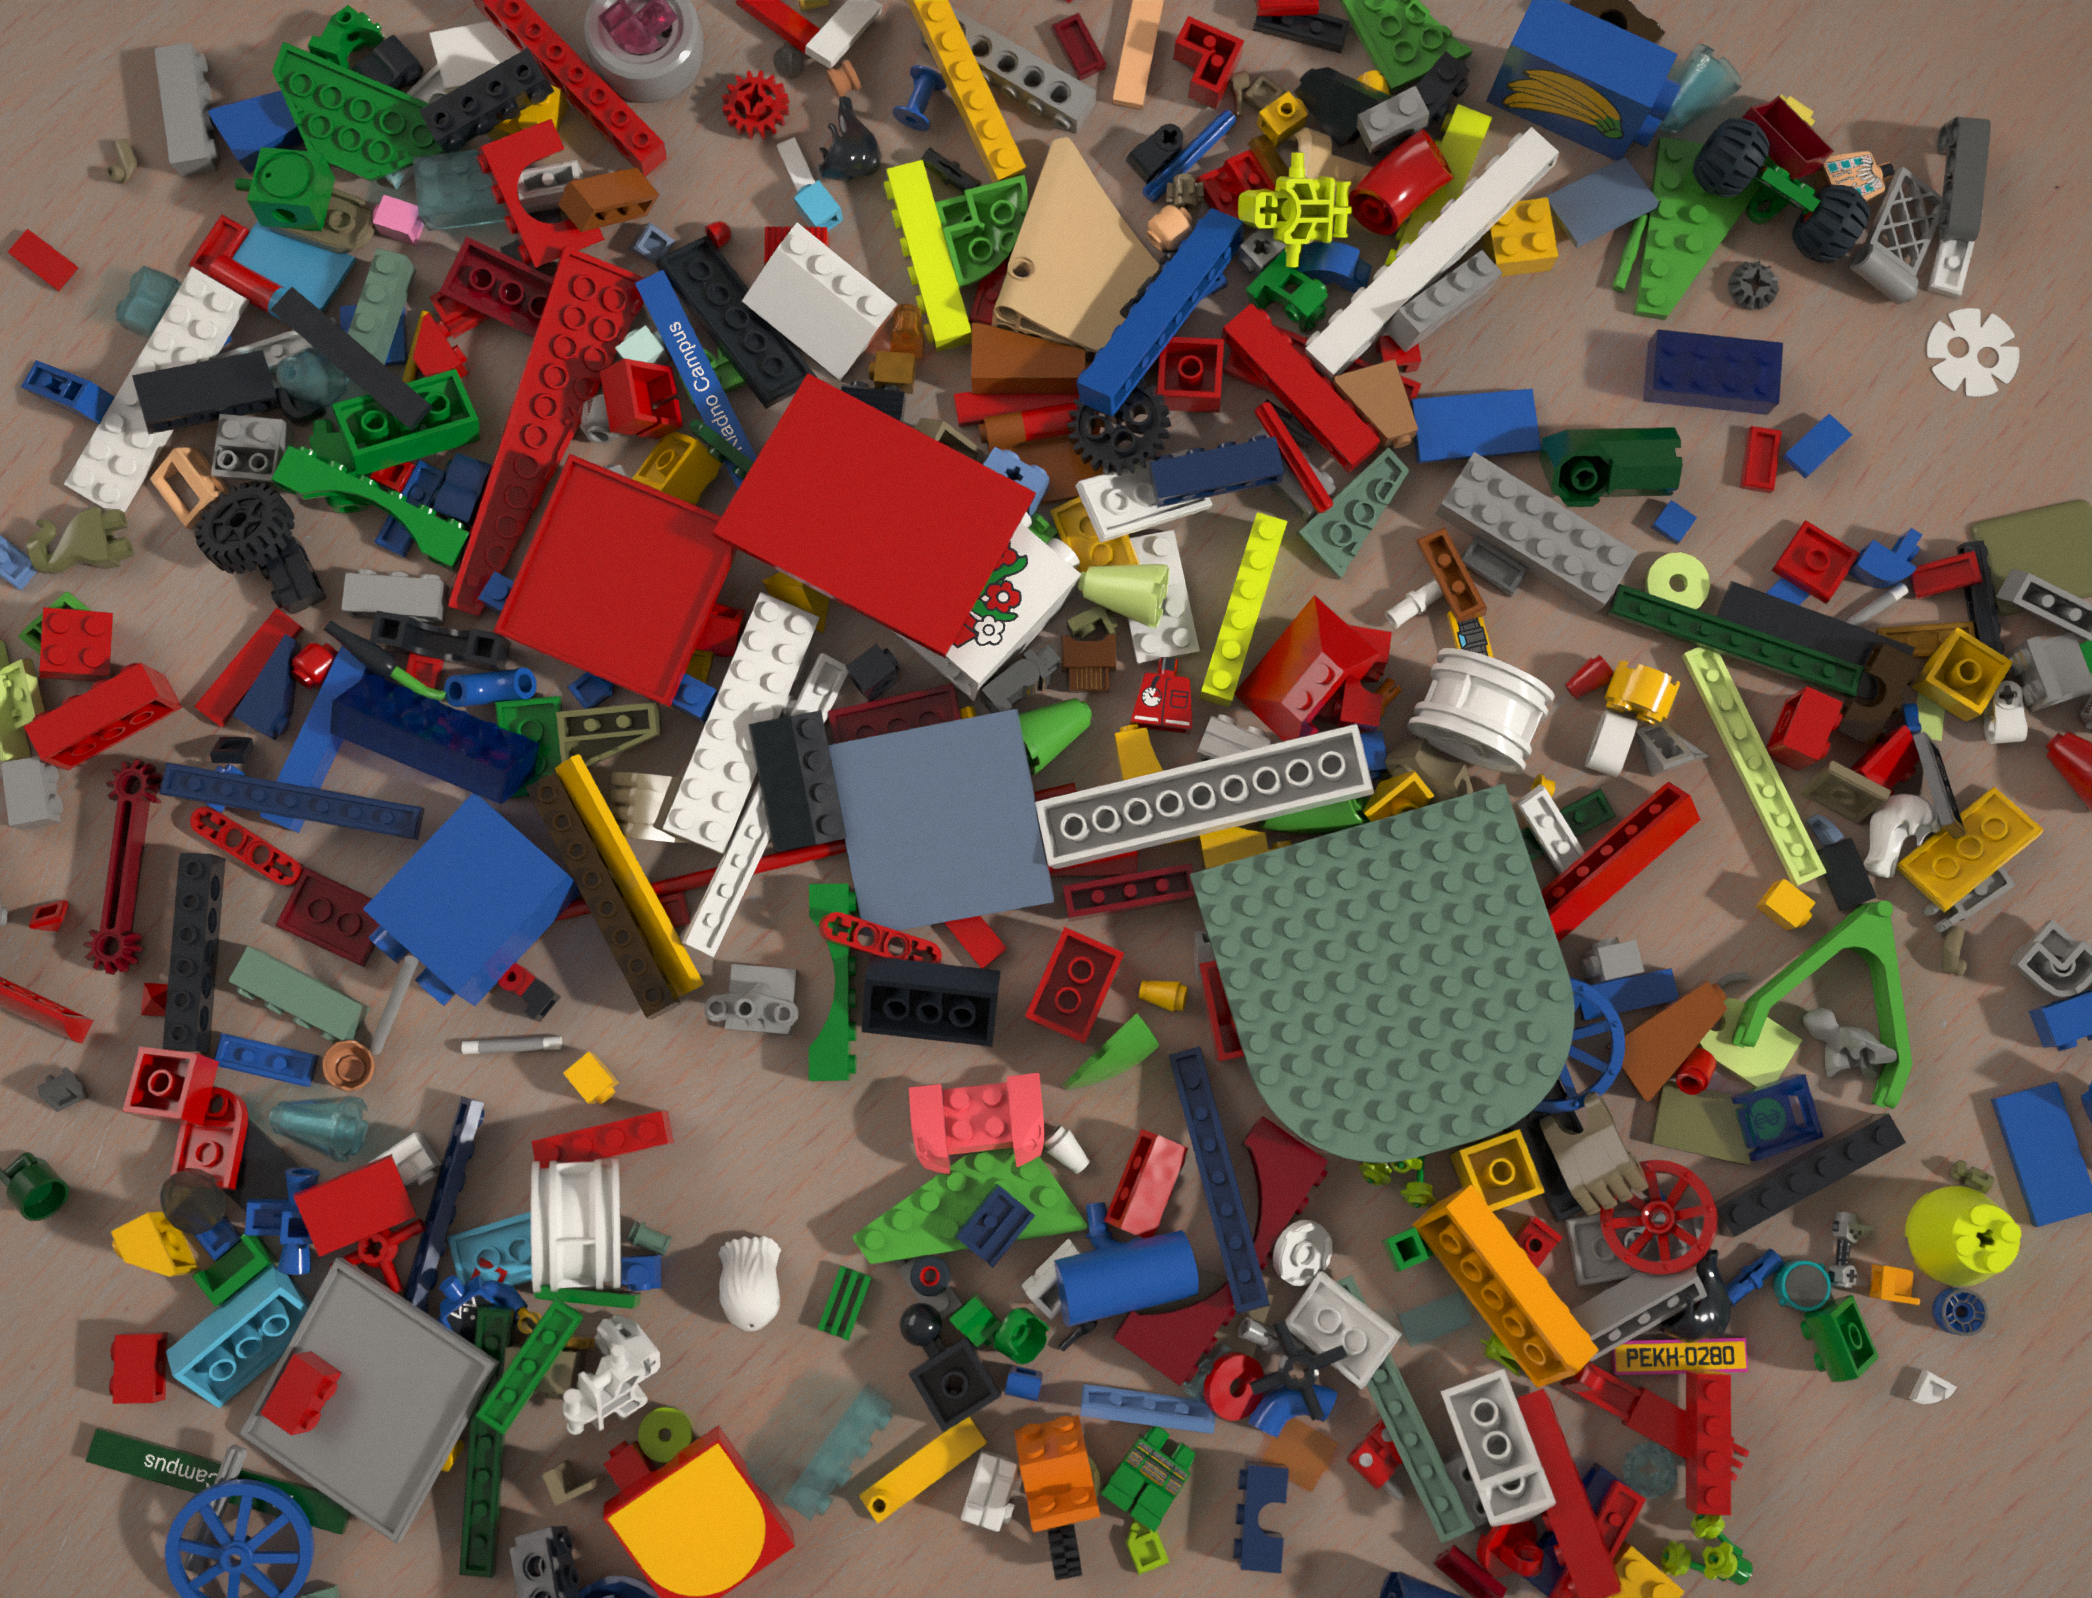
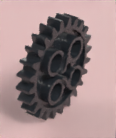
(1103, 448)

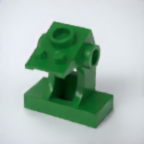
(342, 27)
(1301, 307)

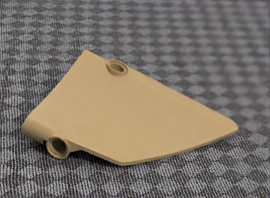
(1073, 259)

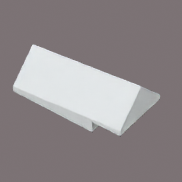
(1498, 1449)

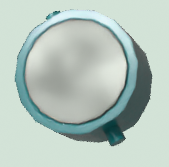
(1801, 1285)

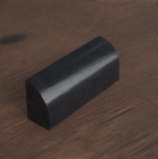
(205, 390)

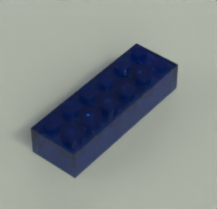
(434, 738)

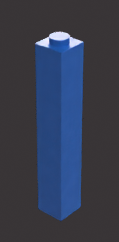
(315, 745)

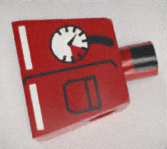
(1164, 700)

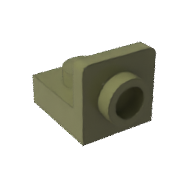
(1087, 622)

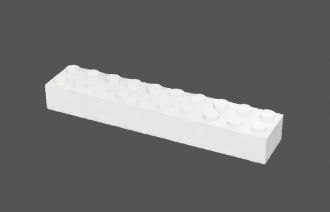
(1204, 797)

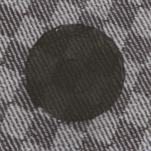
(192, 1201)

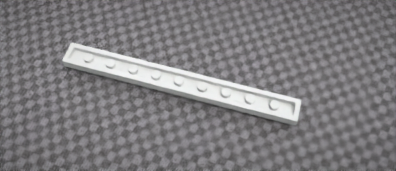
(753, 830)

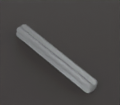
(228, 1471)

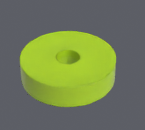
(651, 1426)

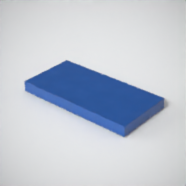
(1476, 423)
(2044, 1153)

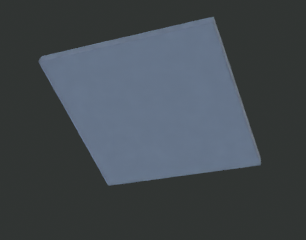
(941, 822)

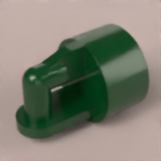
(34, 1187)

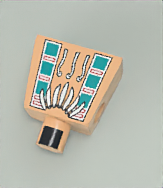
(1856, 171)

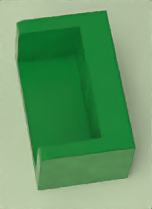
(235, 1269)

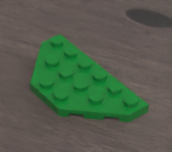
(352, 117)

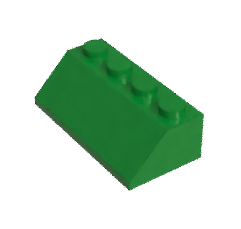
(379, 440)

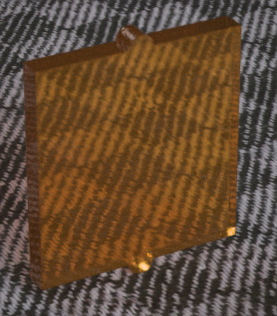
(1302, 1451)

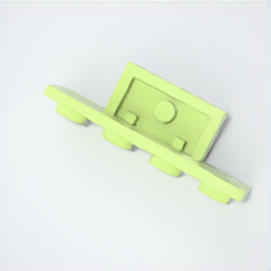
(18, 705)

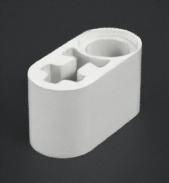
(1611, 744)

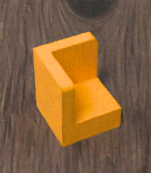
(1892, 1284)

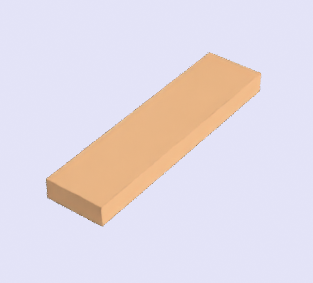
(1137, 53)

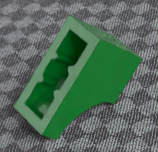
(976, 1321)

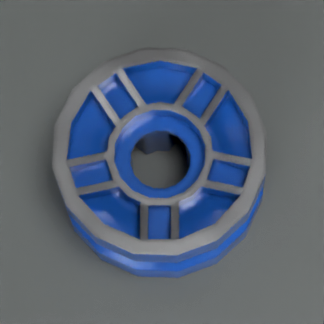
(1965, 1325)

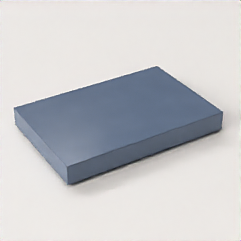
(1601, 202)

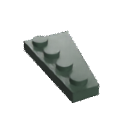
(1355, 511)

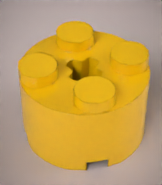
(1641, 692)

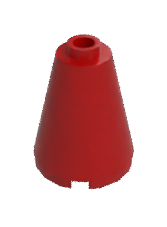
(2073, 760)

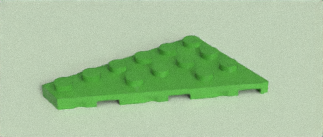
(1682, 227)
(937, 1210)

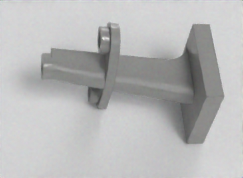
(757, 1000)

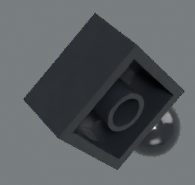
(921, 1326)

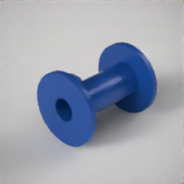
(925, 82)

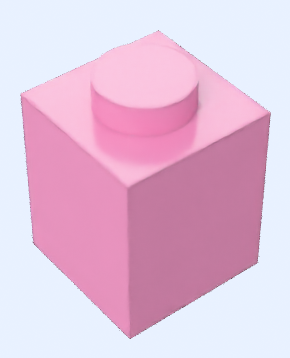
(398, 220)

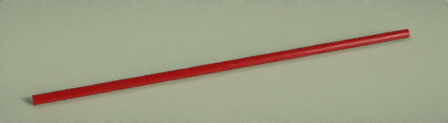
(769, 862)

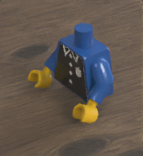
(462, 1301)

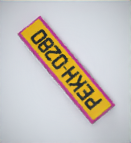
(1676, 1357)

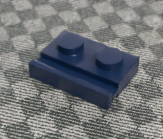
(994, 1225)

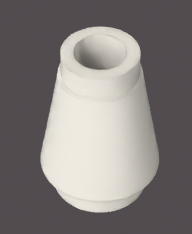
(1065, 1149)

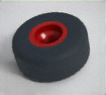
(918, 1271)

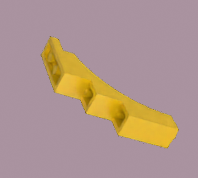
(1216, 848)

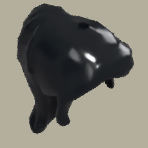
(854, 152)
(1709, 1315)

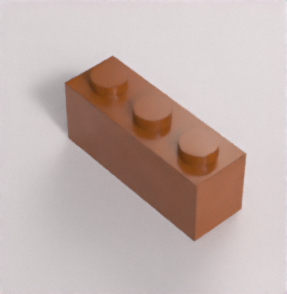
(608, 199)

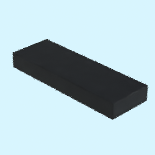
(1313, 30)

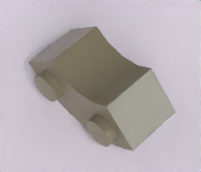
(1441, 776)

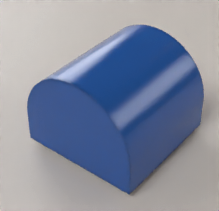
(1023, 1383)

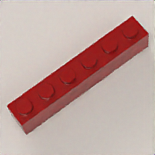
(1300, 387)
(1618, 857)
(1572, 1516)

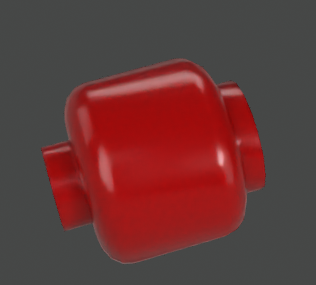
(313, 664)

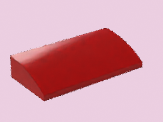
(43, 1011)

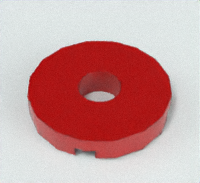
(1217, 1386)

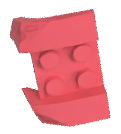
(977, 1120)

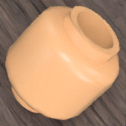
(1169, 228)

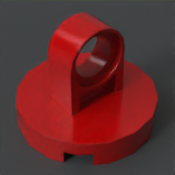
(1509, 1548)

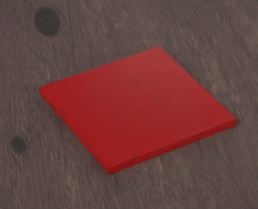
(618, 580)

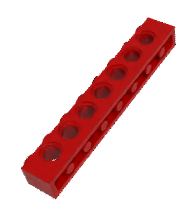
(578, 82)

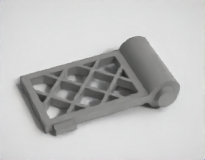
(1885, 266)

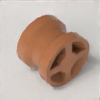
(843, 79)

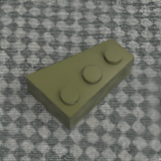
(606, 731)

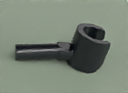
(1084, 1329)

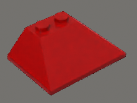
(1305, 670)

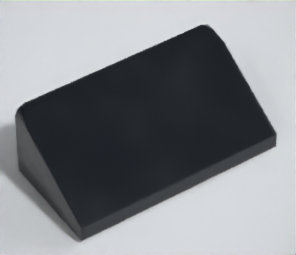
(1846, 874)

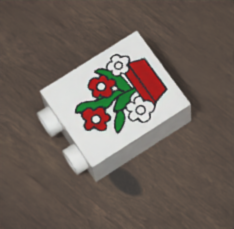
(1014, 607)

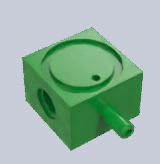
(289, 189)

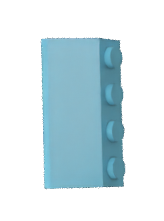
(240, 1337)

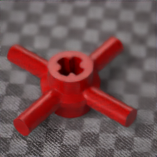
(383, 1258)

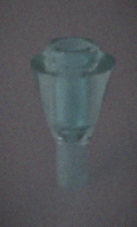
(1196, 1387)

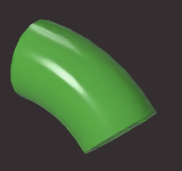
(1322, 819)

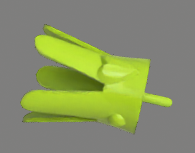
(1497, 1351)

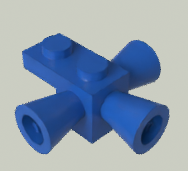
(284, 1219)

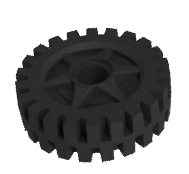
(245, 527)

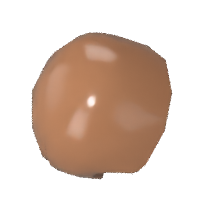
(348, 1065)

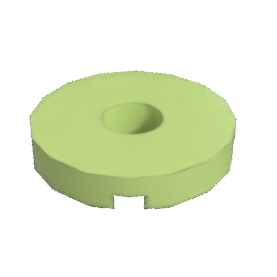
(1686, 568)

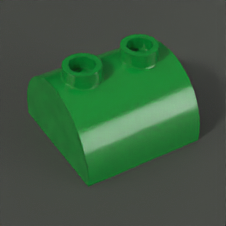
(1840, 1339)

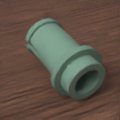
(649, 1238)

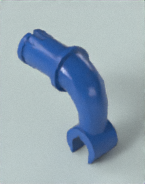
(1098, 1229)

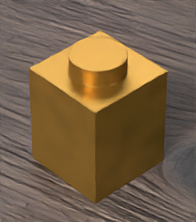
(893, 369)

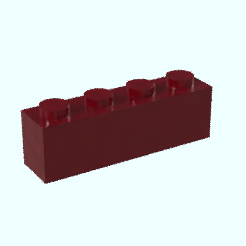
(1128, 892)

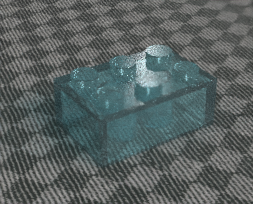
(454, 191)

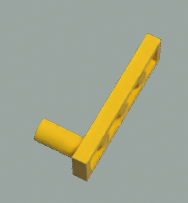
(922, 1469)

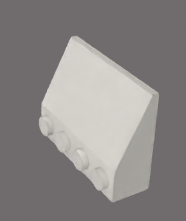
(819, 301)

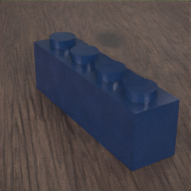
(1216, 471)

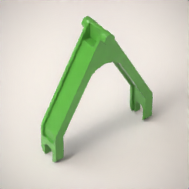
(1871, 936)

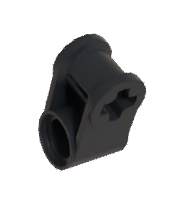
(1152, 155)

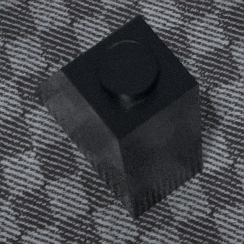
(1337, 101)

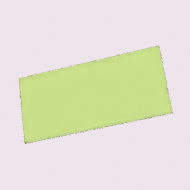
(1931, 717)

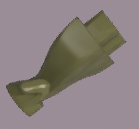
(85, 541)

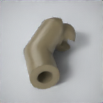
(1951, 951)

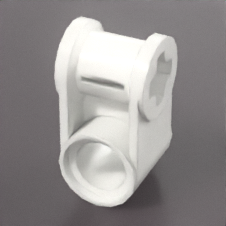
(2005, 717)

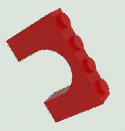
(504, 163)

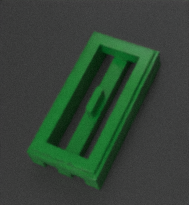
(834, 1330)

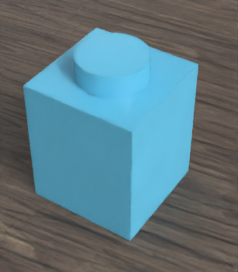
(818, 206)

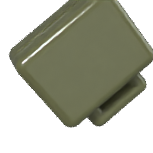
(2044, 542)

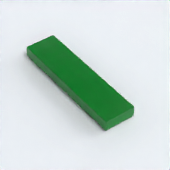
(530, 1366)

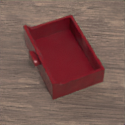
(1791, 139)

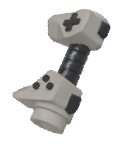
(1847, 1230)

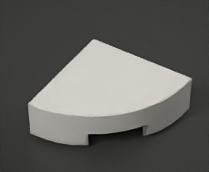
(1931, 1389)

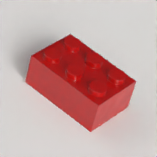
(1074, 985)

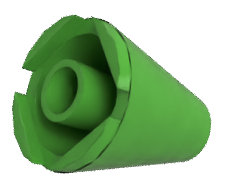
(1051, 730)

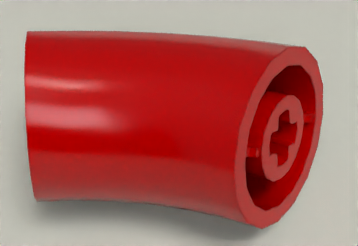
(1399, 184)

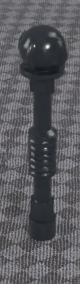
(1168, 255)

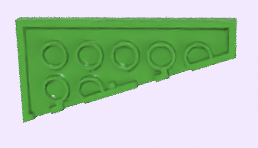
(1401, 38)

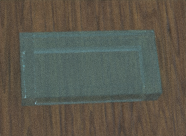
(1435, 1319)

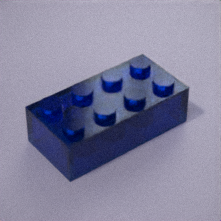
(1713, 372)

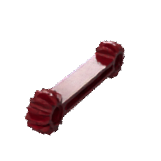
(124, 867)

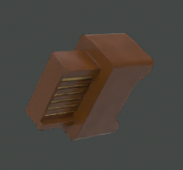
(1088, 663)

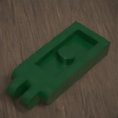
(721, 449)

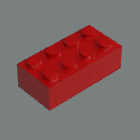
(102, 716)

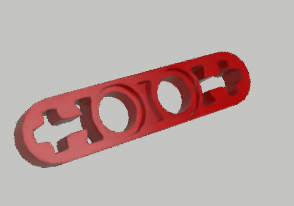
(246, 847)
(880, 941)

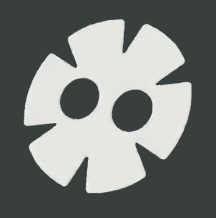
(1991, 334)

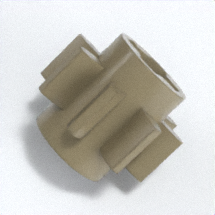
(1185, 192)

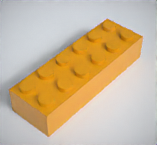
(1505, 1287)

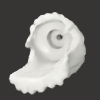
(1892, 825)
(749, 1282)

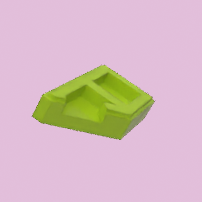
(1145, 1548)

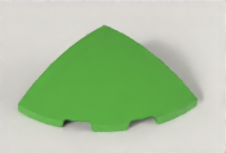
(983, 227)
(1120, 1053)

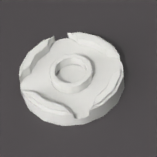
(1302, 1252)

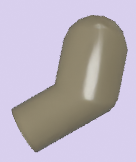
(126, 164)

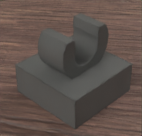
(62, 1090)

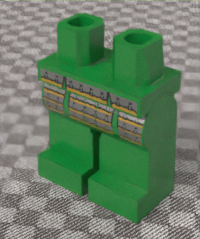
(1149, 1465)

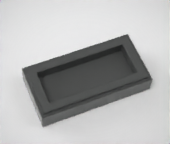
(1493, 566)

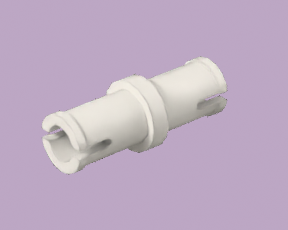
(1413, 604)

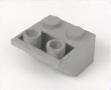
(250, 447)

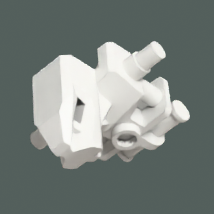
(614, 1387)

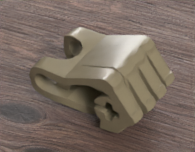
(643, 804)
(1595, 1159)

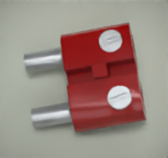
(1377, 1459)

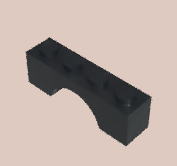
(460, 647)

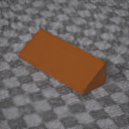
(1452, 575)

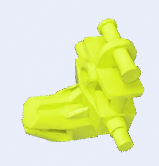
(1298, 209)

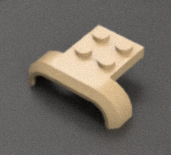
(1321, 162)

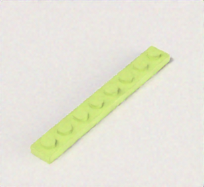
(1754, 765)

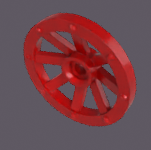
(1657, 1207)

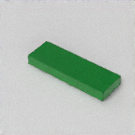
(591, 1296)

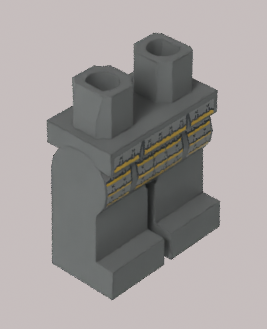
(1020, 680)

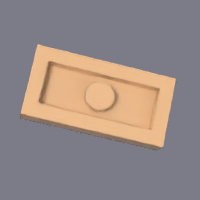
(197, 473)

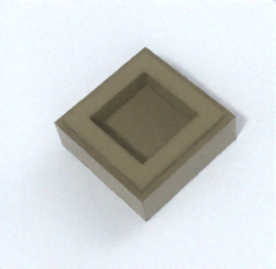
(1262, 93)

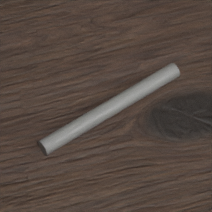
(393, 1004)

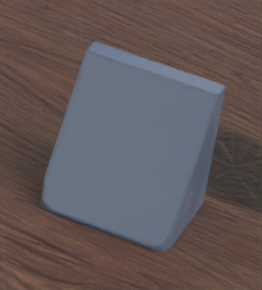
(651, 243)

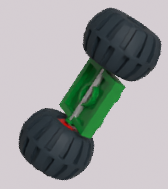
(1829, 219)

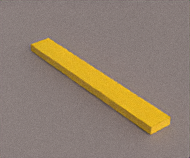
(629, 875)

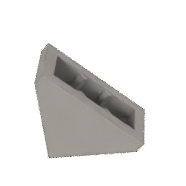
(1666, 749)

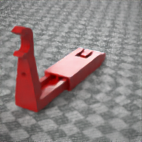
(1639, 1409)

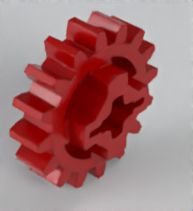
(745, 97)

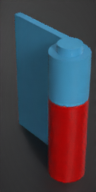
(274, 262)

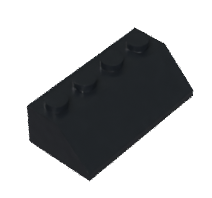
(797, 781)

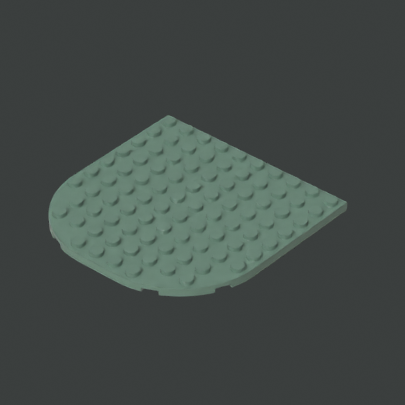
(1394, 979)

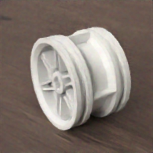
(1481, 710)
(575, 1225)

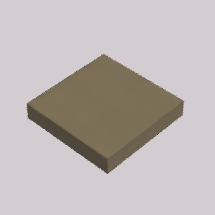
(1845, 792)

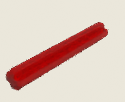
(1294, 458)

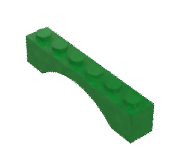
(312, 478)
(831, 1051)

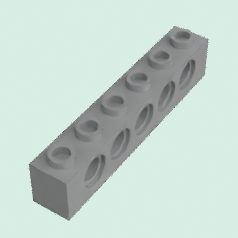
(1027, 67)

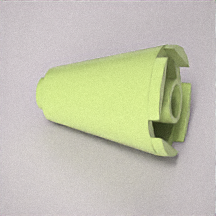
(1128, 590)

